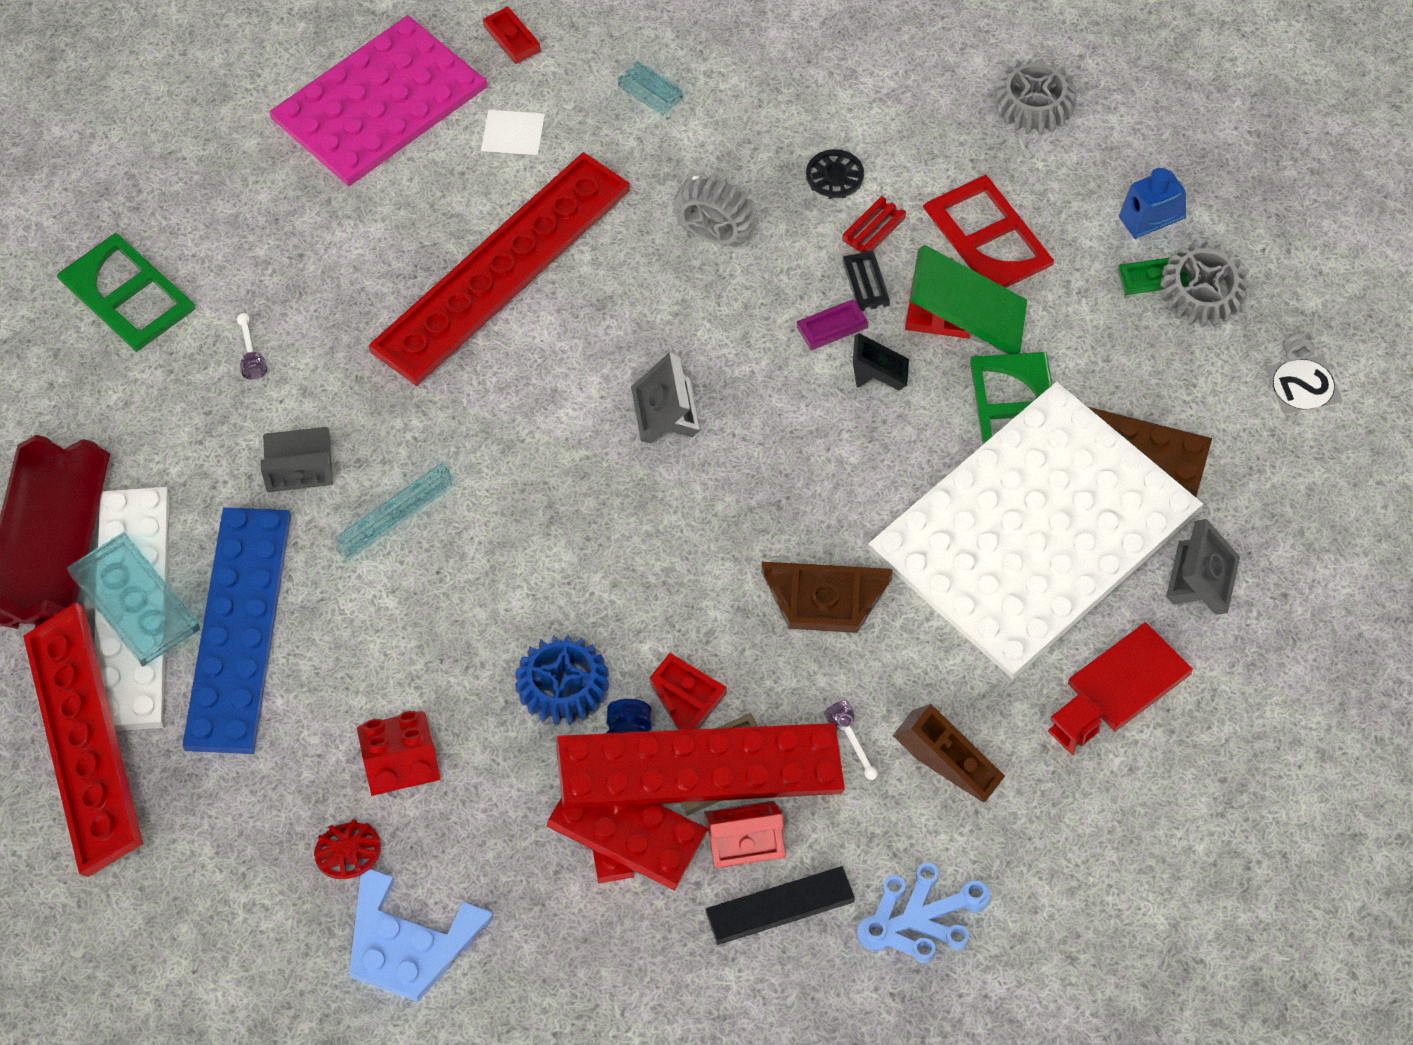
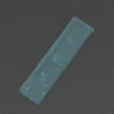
(394, 512)

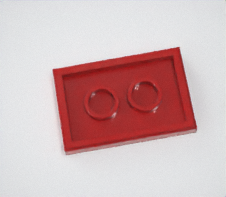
(1131, 675)

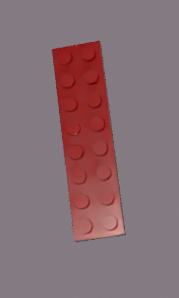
(82, 740)
(699, 765)

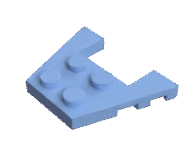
(401, 953)

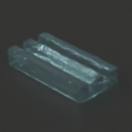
(654, 84)

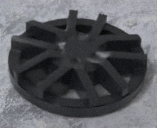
(835, 173)

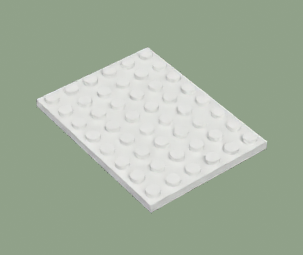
(1035, 529)

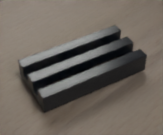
(871, 301)

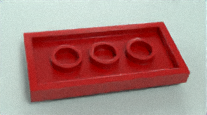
(637, 836)

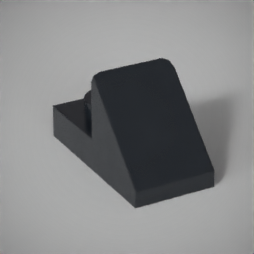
(878, 362)

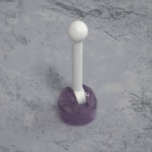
(252, 363)
(843, 717)

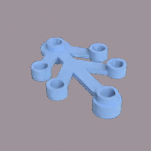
(919, 917)

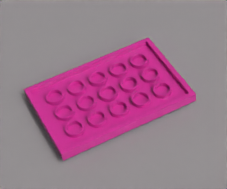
(378, 100)

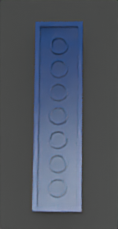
(237, 631)

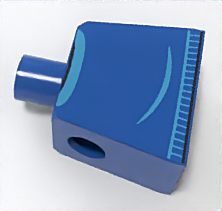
(1153, 203)

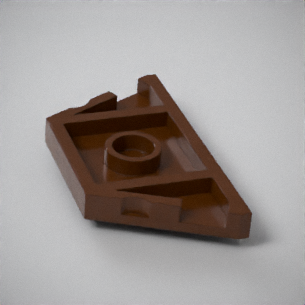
(825, 594)

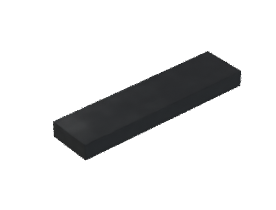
(779, 905)

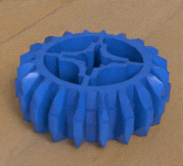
(546, 668)

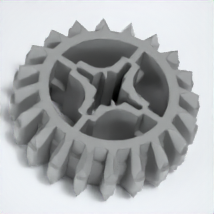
(1035, 103)
(714, 210)
(1204, 300)

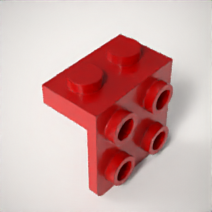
(398, 752)

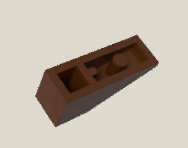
(948, 752)

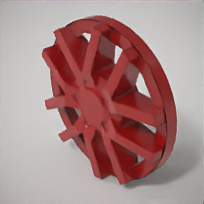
(347, 849)

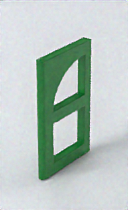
(82, 280)
(1027, 367)

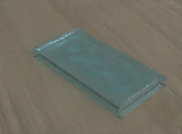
(133, 599)

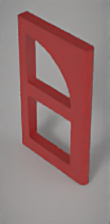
(1001, 272)

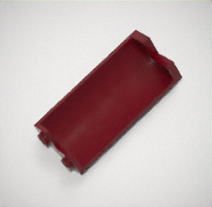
(47, 526)

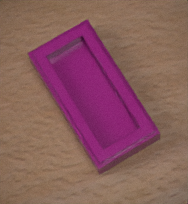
(832, 324)

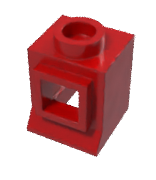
(1077, 722)

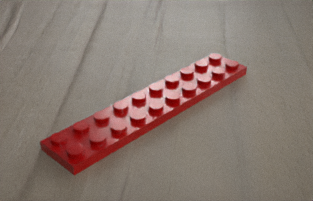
(498, 268)

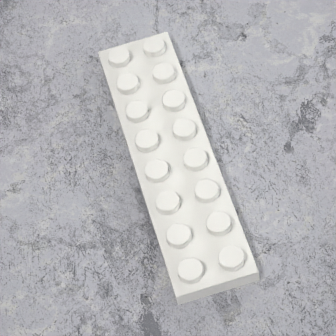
(133, 691)

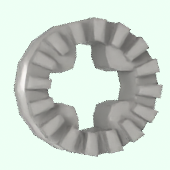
(1298, 345)

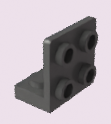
(297, 459)

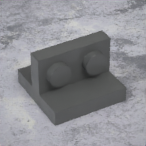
(665, 401)
(1204, 569)

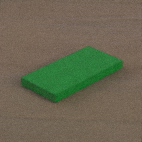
(968, 300)

